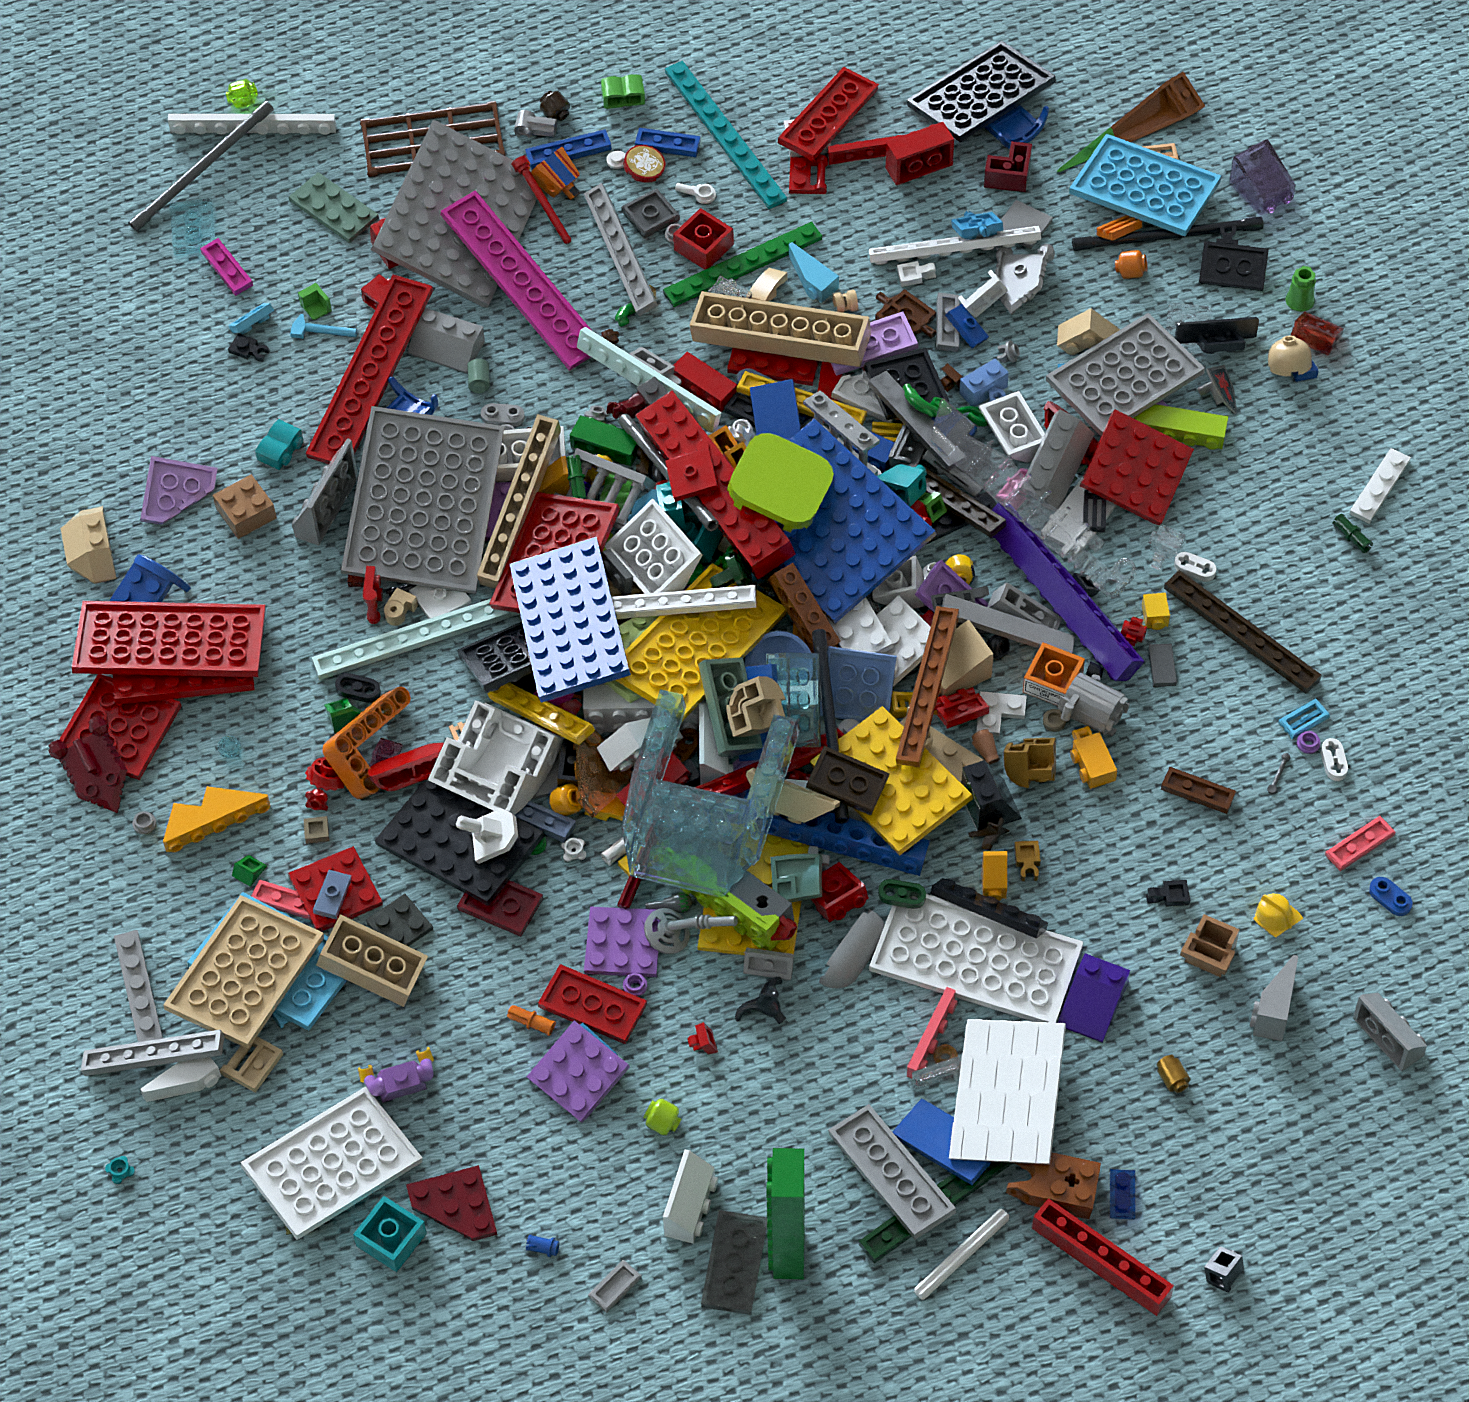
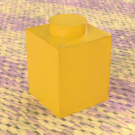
(1155, 610)

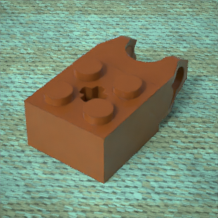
(1053, 1183)

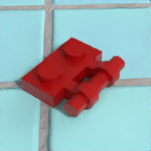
(960, 707)

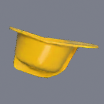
(1276, 914)

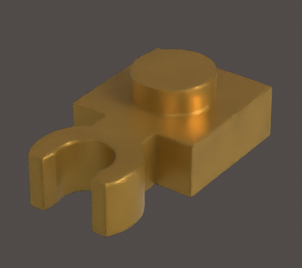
(1027, 857)

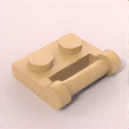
(256, 1066)

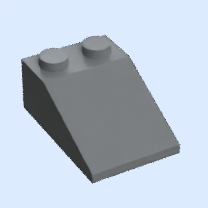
(1272, 1011)

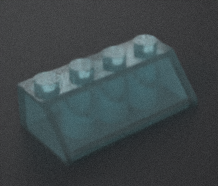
(800, 682)

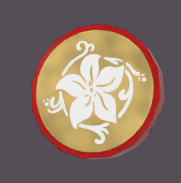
(644, 163)

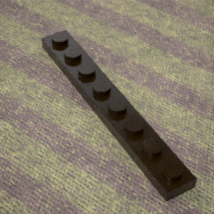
(1242, 631)

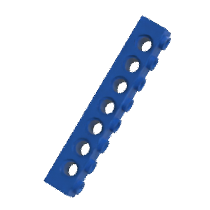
(851, 839)

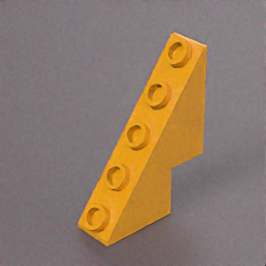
(727, 445)
(218, 810)

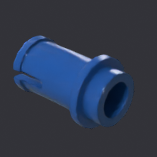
(543, 1245)

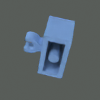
(984, 383)

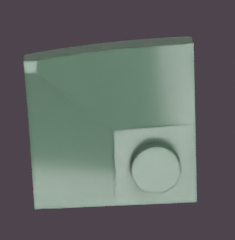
(797, 876)

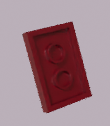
(509, 910)

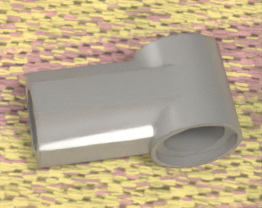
(529, 124)

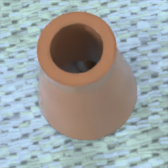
(985, 745)

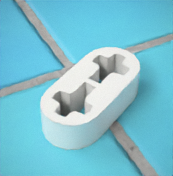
(1195, 566)
(1329, 760)

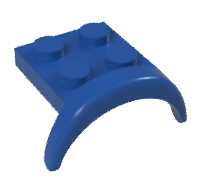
(1017, 126)
(410, 403)
(147, 582)

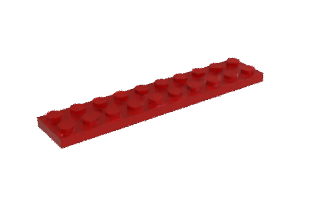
(370, 367)

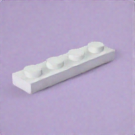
(1380, 485)

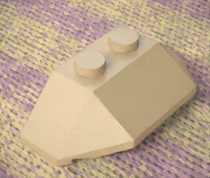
(88, 546)
(799, 802)

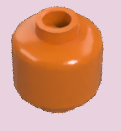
(1131, 264)

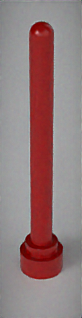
(522, 166)

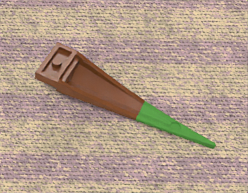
(1162, 108)

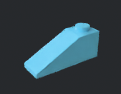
(815, 277)

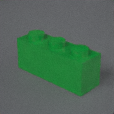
(603, 439)

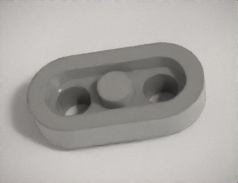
(502, 414)

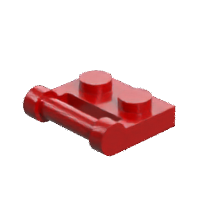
(801, 175)
(372, 594)

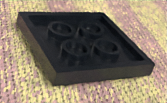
(909, 368)

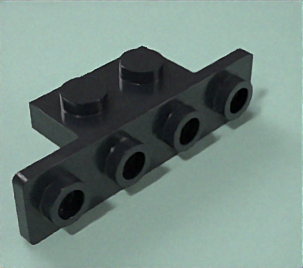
(1218, 335)

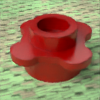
(316, 800)

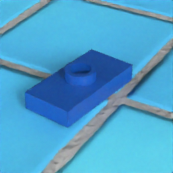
(967, 326)

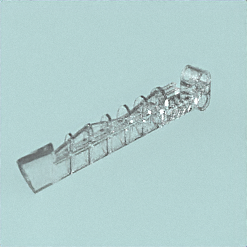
(1011, 489)

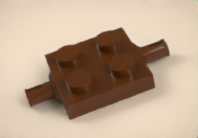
(916, 312)

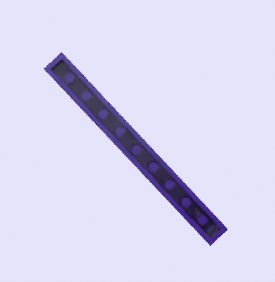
(1068, 598)

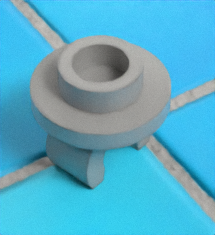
(1010, 351)

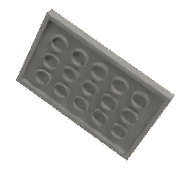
(1125, 373)

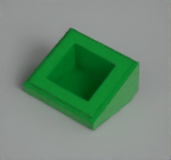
(248, 870)

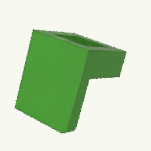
(314, 301)

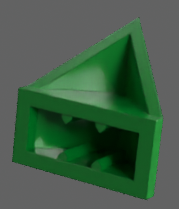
(341, 713)

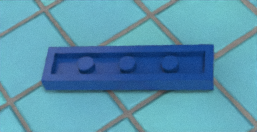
(575, 147)

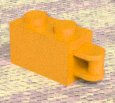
(1092, 757)

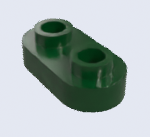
(902, 893)

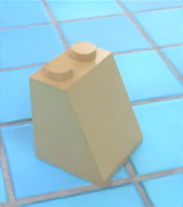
(968, 661)

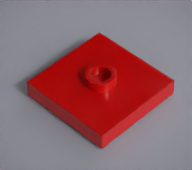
(691, 474)

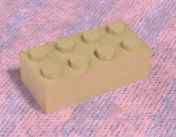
(371, 960)

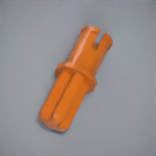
(531, 1019)

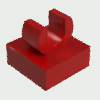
(703, 1039)

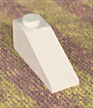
(182, 1079)

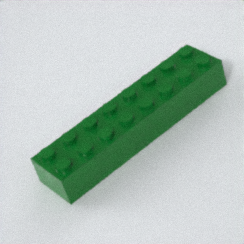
(786, 1213)

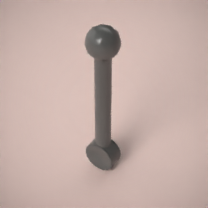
(1272, 788)

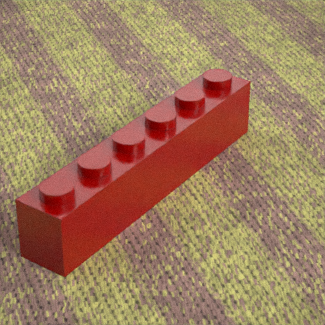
(1102, 1257)

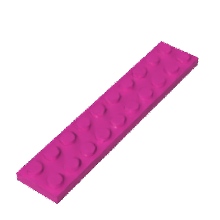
(518, 276)

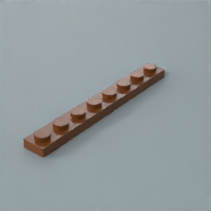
(927, 686)

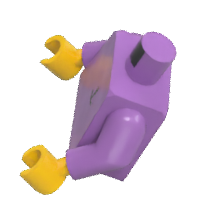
(399, 1079)

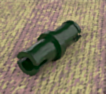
(1352, 533)

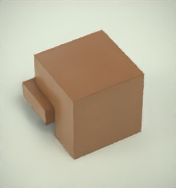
(1211, 946)

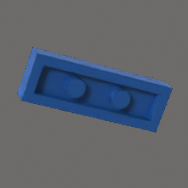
(669, 142)

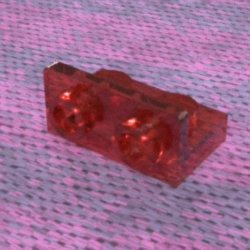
(1316, 332)

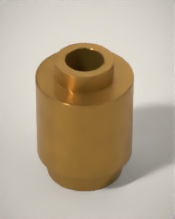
(1173, 1074)

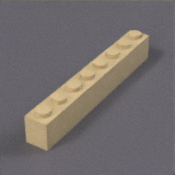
(519, 498)

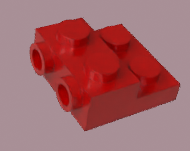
(839, 893)

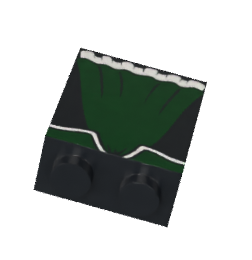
(989, 795)

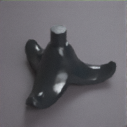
(766, 1002)

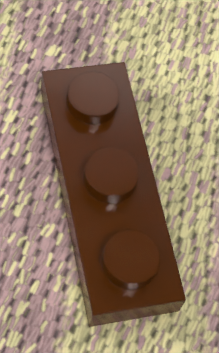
(1198, 790)

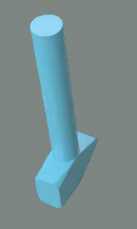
(299, 327)

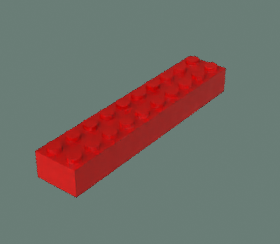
(751, 534)

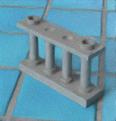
(844, 424)
(621, 476)

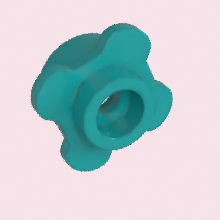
(115, 1164)

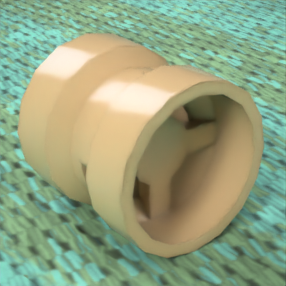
(845, 301)

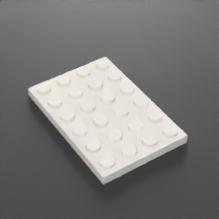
(331, 1162)

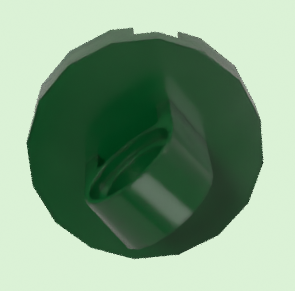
(735, 573)

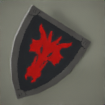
(1220, 387)

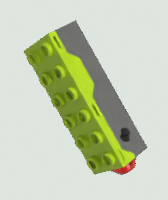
(758, 909)

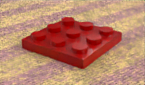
(360, 895)

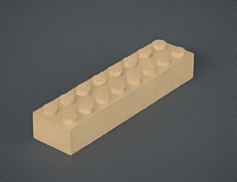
(780, 329)

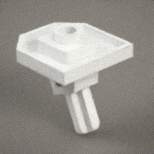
(491, 833)

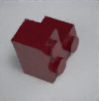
(1009, 172)

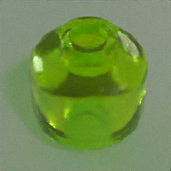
(242, 93)

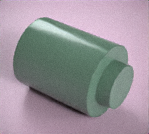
(478, 375)

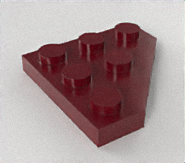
(456, 1202)

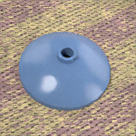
(775, 643)

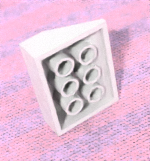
(655, 551)

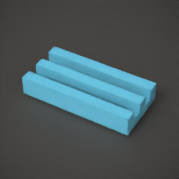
(1295, 733)

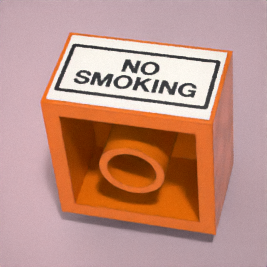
(1052, 673)

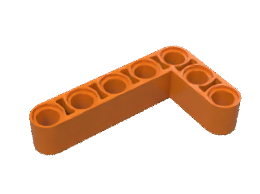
(342, 748)

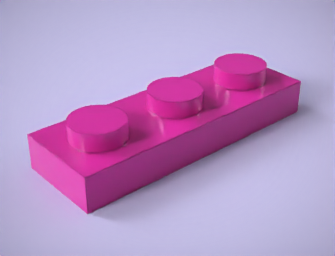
(226, 266)

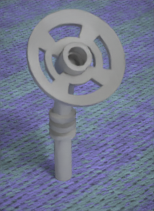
(673, 927)

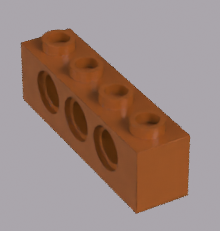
(801, 605)

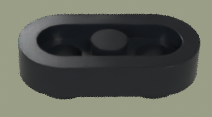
(359, 687)

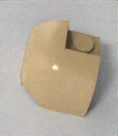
(754, 706)

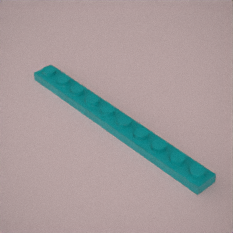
(726, 135)

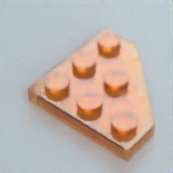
(595, 781)

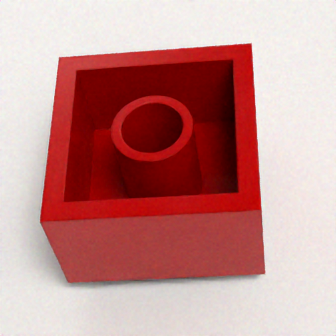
(703, 239)

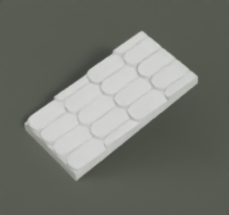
(1008, 1091)

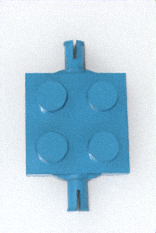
(977, 224)

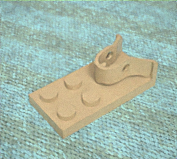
(948, 752)

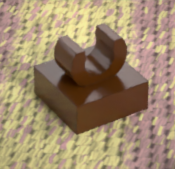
(951, 378)

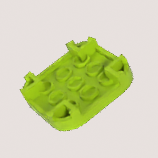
(780, 481)

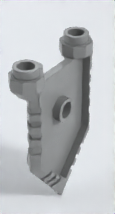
(1021, 274)

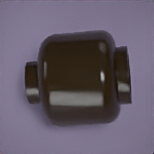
(554, 105)

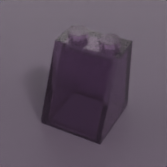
(1261, 178)

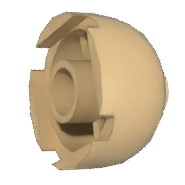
(1289, 356)

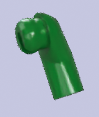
(623, 312)

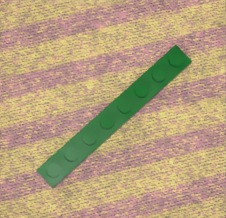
(742, 263)

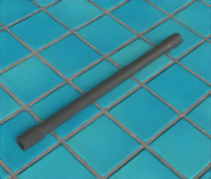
(145, 215)
(632, 429)

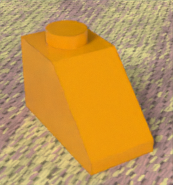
(556, 478)
(994, 874)

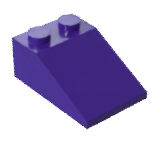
(1094, 997)

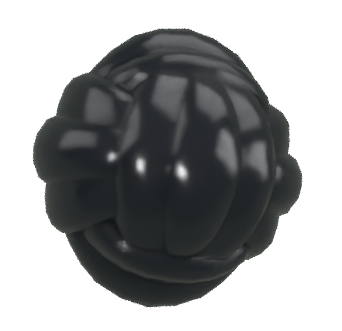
(999, 646)

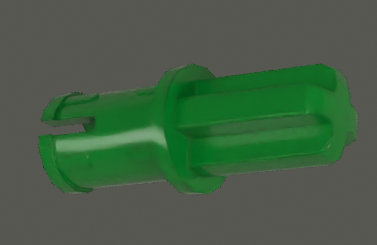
(576, 476)

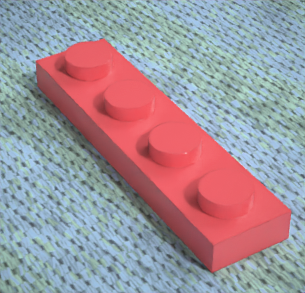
(936, 1025)

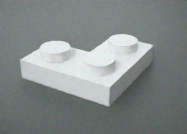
(1000, 706)

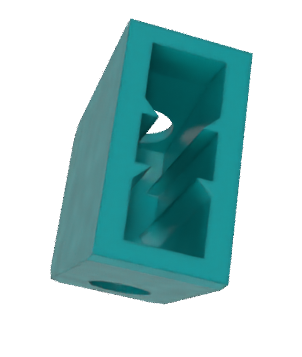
(906, 482)

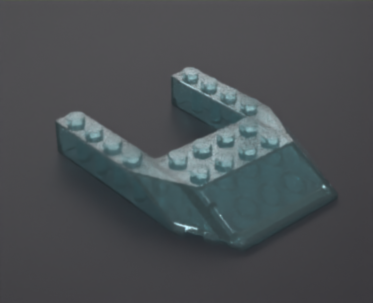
(691, 833)

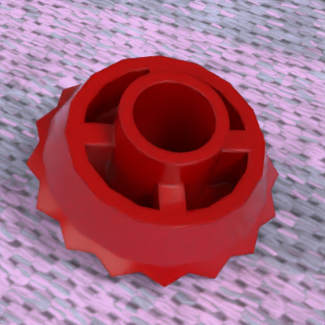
(323, 775)

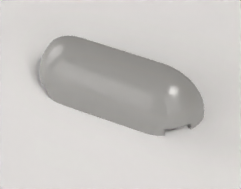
(854, 951)

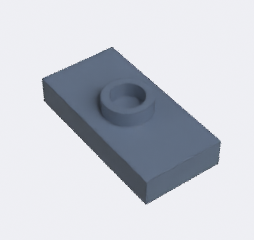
(332, 894)

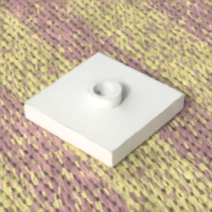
(439, 601)

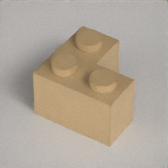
(1084, 332)

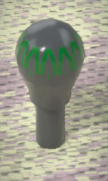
(678, 902)

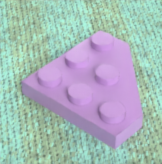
(174, 487)

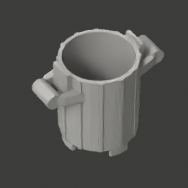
(1093, 704)

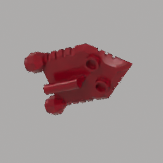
(93, 766)

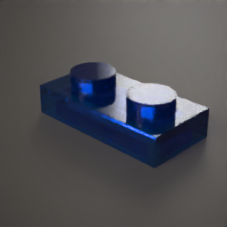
(1122, 1194)

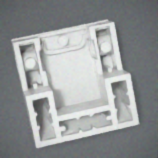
(496, 759)

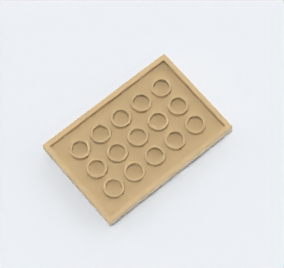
(244, 971)

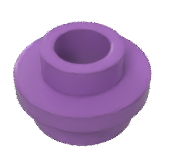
(1308, 736)
(635, 978)

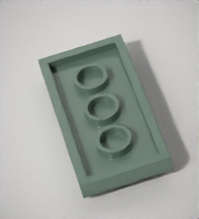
(333, 207)

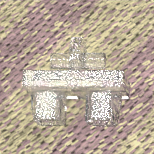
(729, 287)

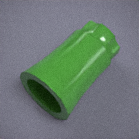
(1302, 289)

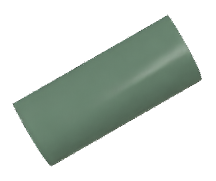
(718, 681)

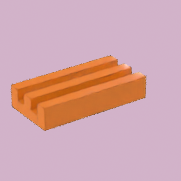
(1119, 227)

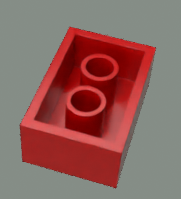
(919, 153)

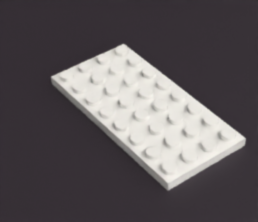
(977, 958)

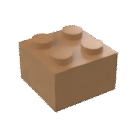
(244, 506)

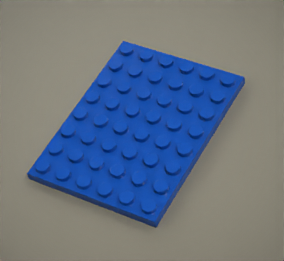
(857, 532)

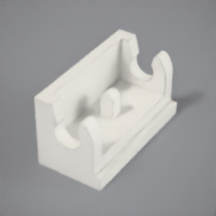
(984, 296)

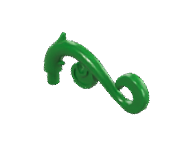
(931, 409)

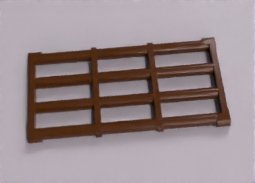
(411, 133)

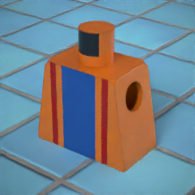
(557, 174)

